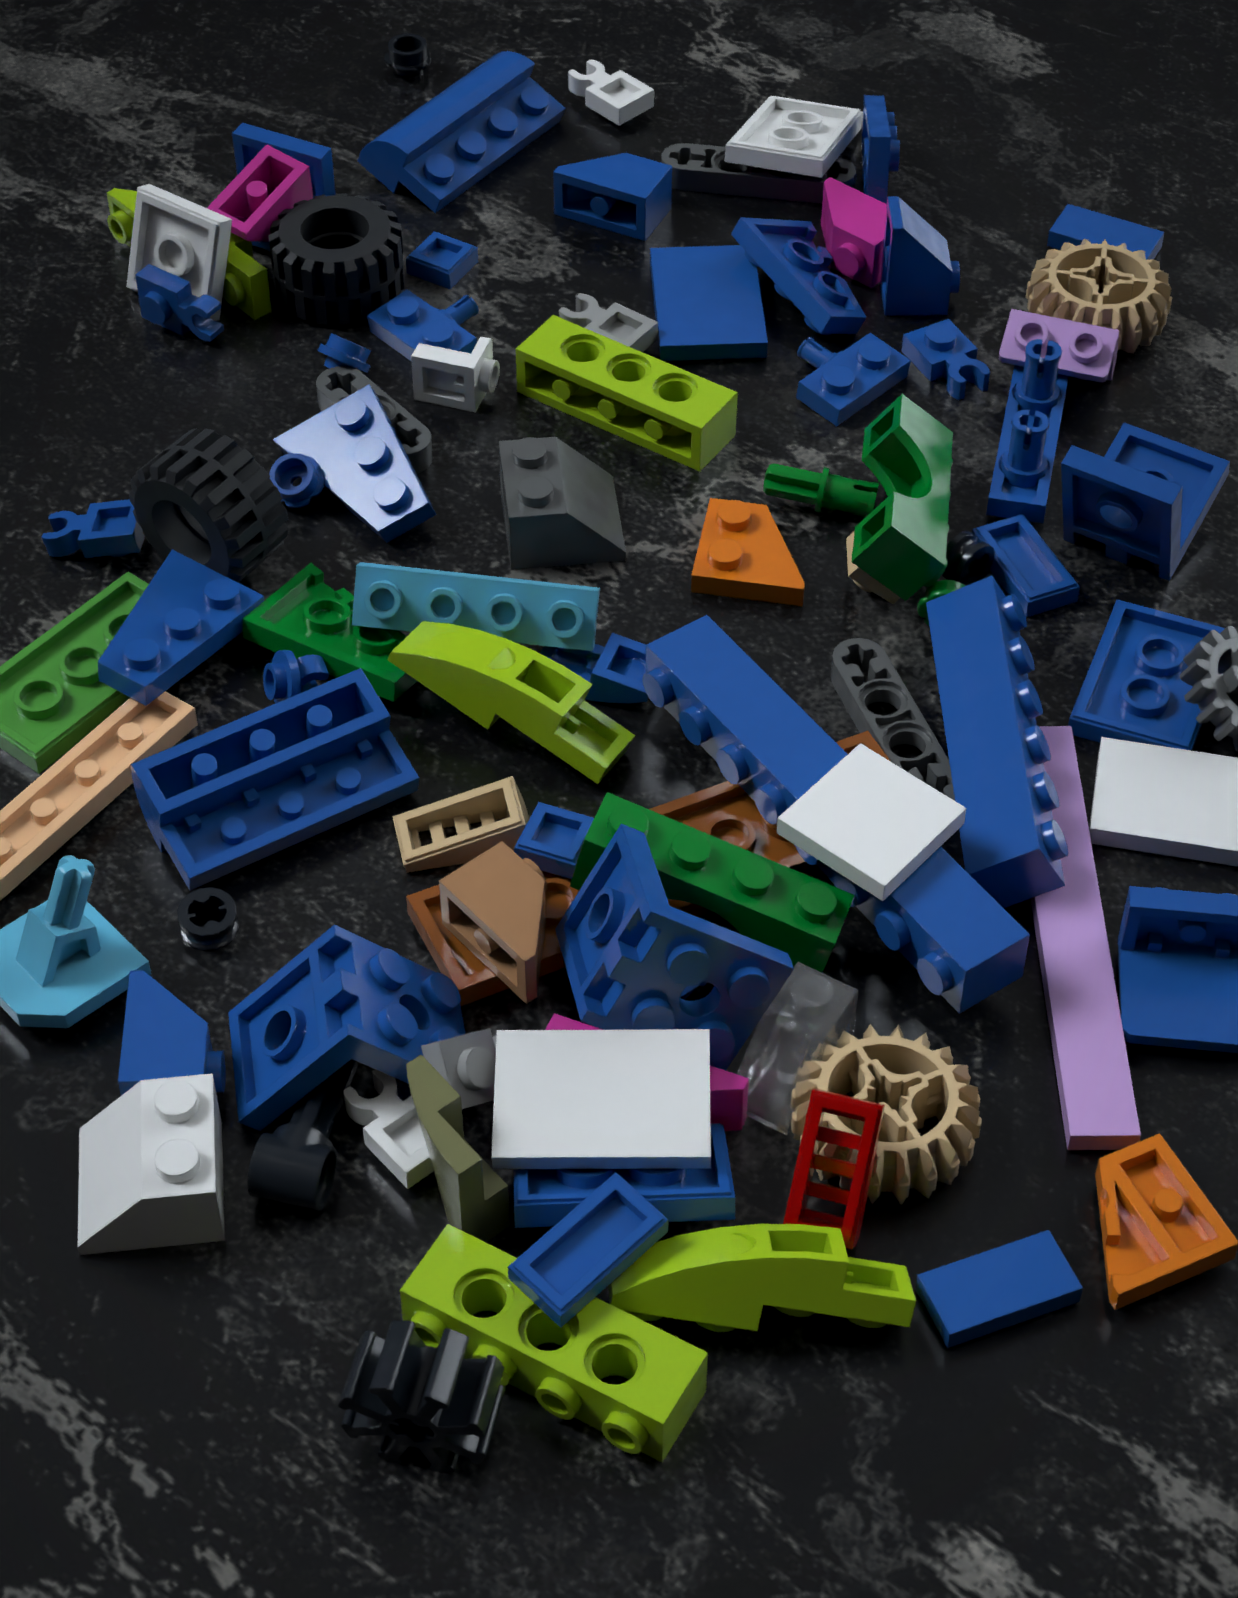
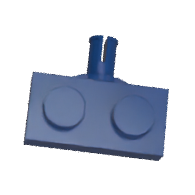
(412, 321)
(849, 378)

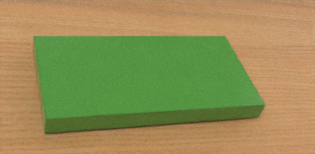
(53, 684)

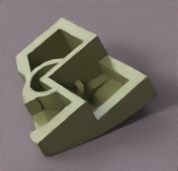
(469, 1188)

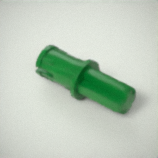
(821, 489)

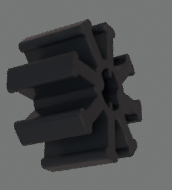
(422, 1396)

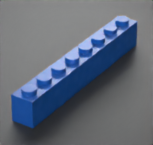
(776, 753)

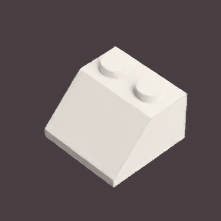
(152, 1168)

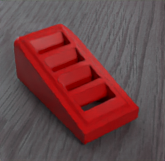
(860, 1172)

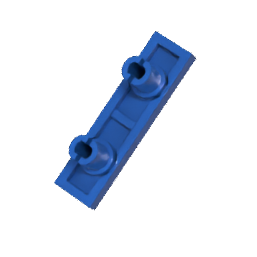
(1029, 436)

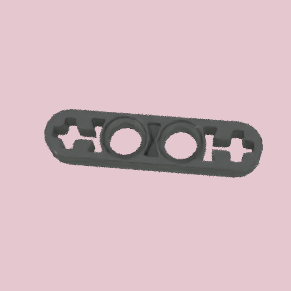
(704, 170)
(902, 727)

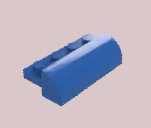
(464, 131)
(272, 779)

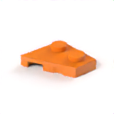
(745, 556)
(1155, 1222)

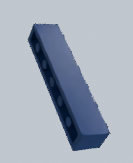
(995, 743)

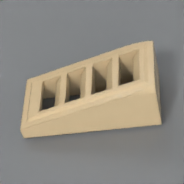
(477, 805)

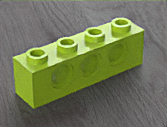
(626, 392)
(638, 1416)

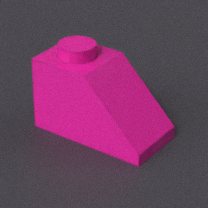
(262, 192)
(853, 231)

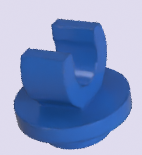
(292, 676)

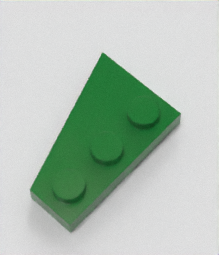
(318, 621)

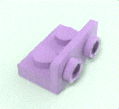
(1087, 349)

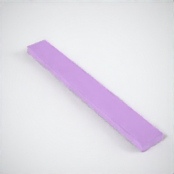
(1080, 980)

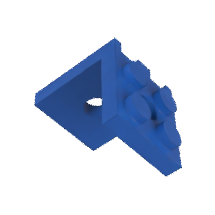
(1140, 496)
(637, 954)
(329, 1007)

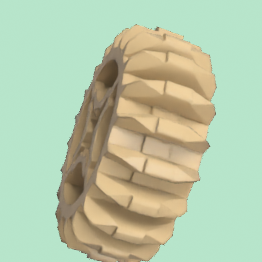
(1104, 289)
(913, 1087)

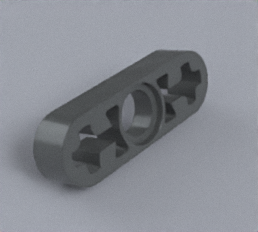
(414, 436)

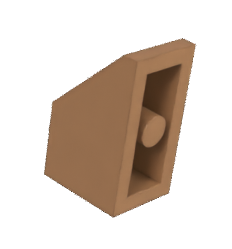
(499, 915)

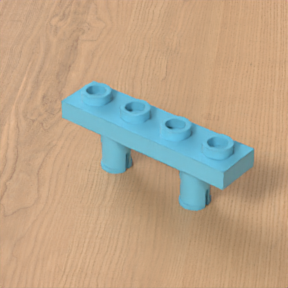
(500, 606)

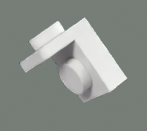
(454, 376)

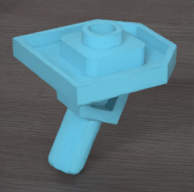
(63, 955)

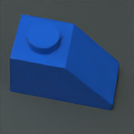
(615, 193)
(915, 264)
(164, 1037)

